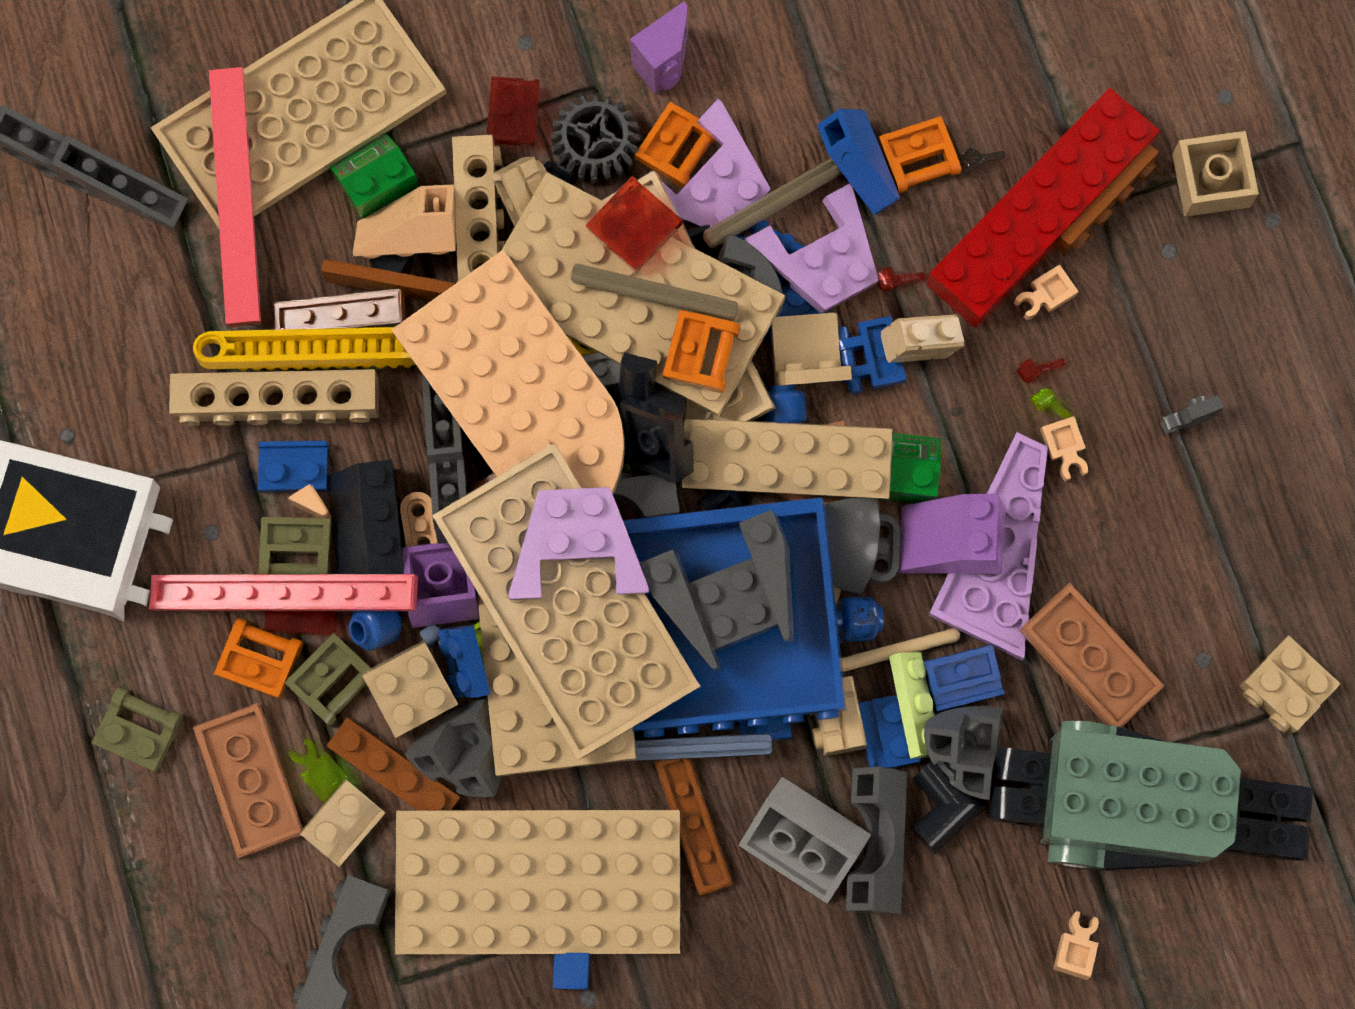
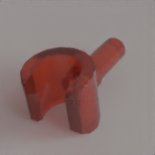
(889, 280)
(1030, 371)

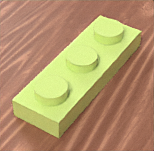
(913, 699)

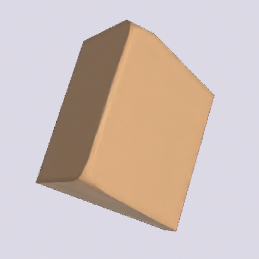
(310, 502)

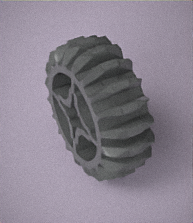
(571, 127)

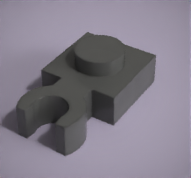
(1198, 410)

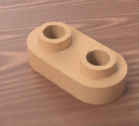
(415, 527)

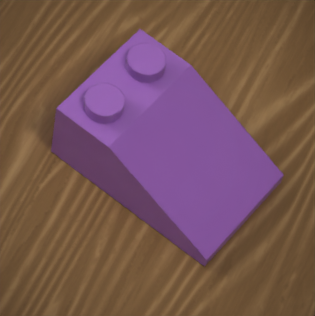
(953, 535)

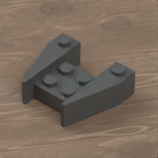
(733, 601)

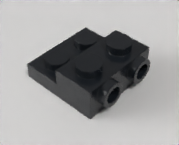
(655, 441)

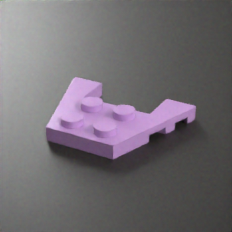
(726, 181)
(830, 267)
(576, 526)

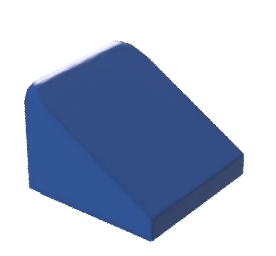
(571, 971)

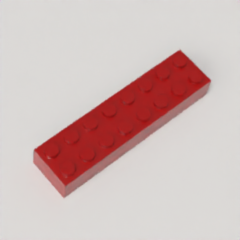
(1040, 208)

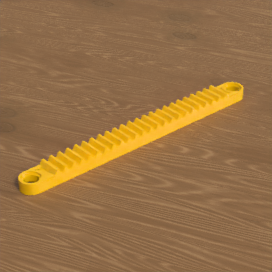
(308, 349)

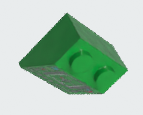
(374, 175)
(914, 468)

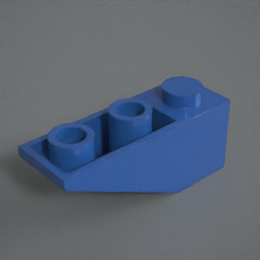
(859, 157)

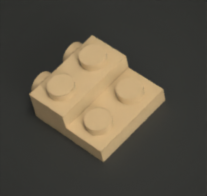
(1289, 686)

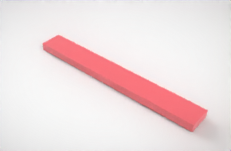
(234, 197)
(284, 592)

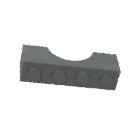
(647, 495)
(881, 800)
(357, 907)

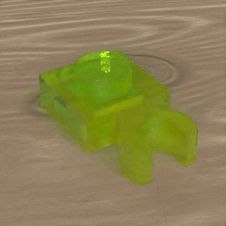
(322, 773)

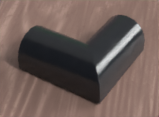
(638, 381)
(951, 810)

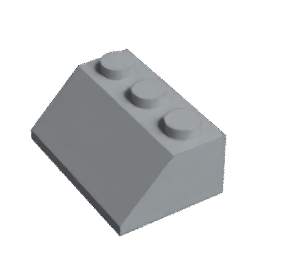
(804, 839)

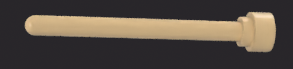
(909, 646)

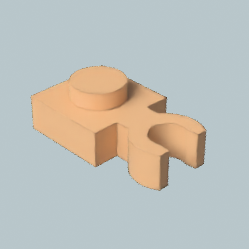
(1049, 290)
(1064, 442)
(1076, 951)

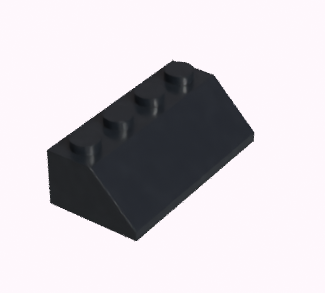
(367, 519)

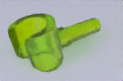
(1046, 398)

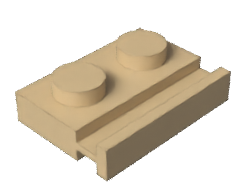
(342, 823)

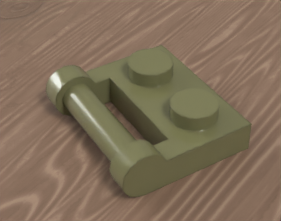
(294, 536)
(322, 672)
(132, 740)

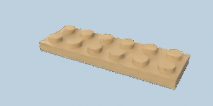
(789, 458)

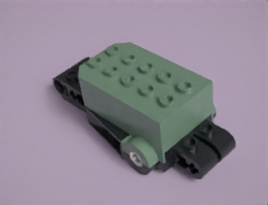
(1144, 802)

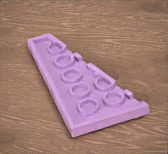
(997, 604)

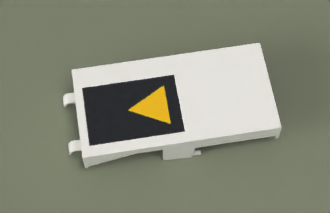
(73, 529)

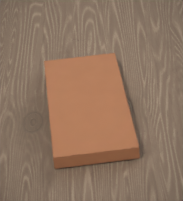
(1091, 657)
(249, 780)

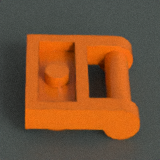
(667, 140)
(916, 144)
(690, 346)
(253, 668)

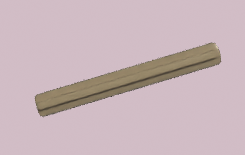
(771, 203)
(654, 292)

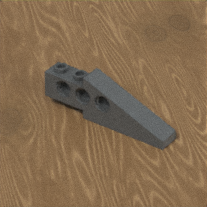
(87, 169)
(445, 455)

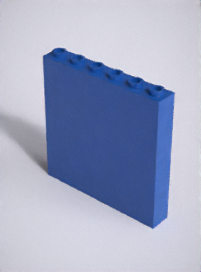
(762, 674)

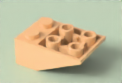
(410, 225)

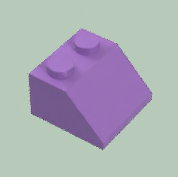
(660, 49)
(443, 586)

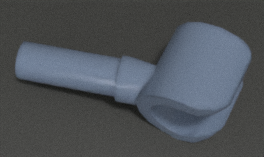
(430, 635)

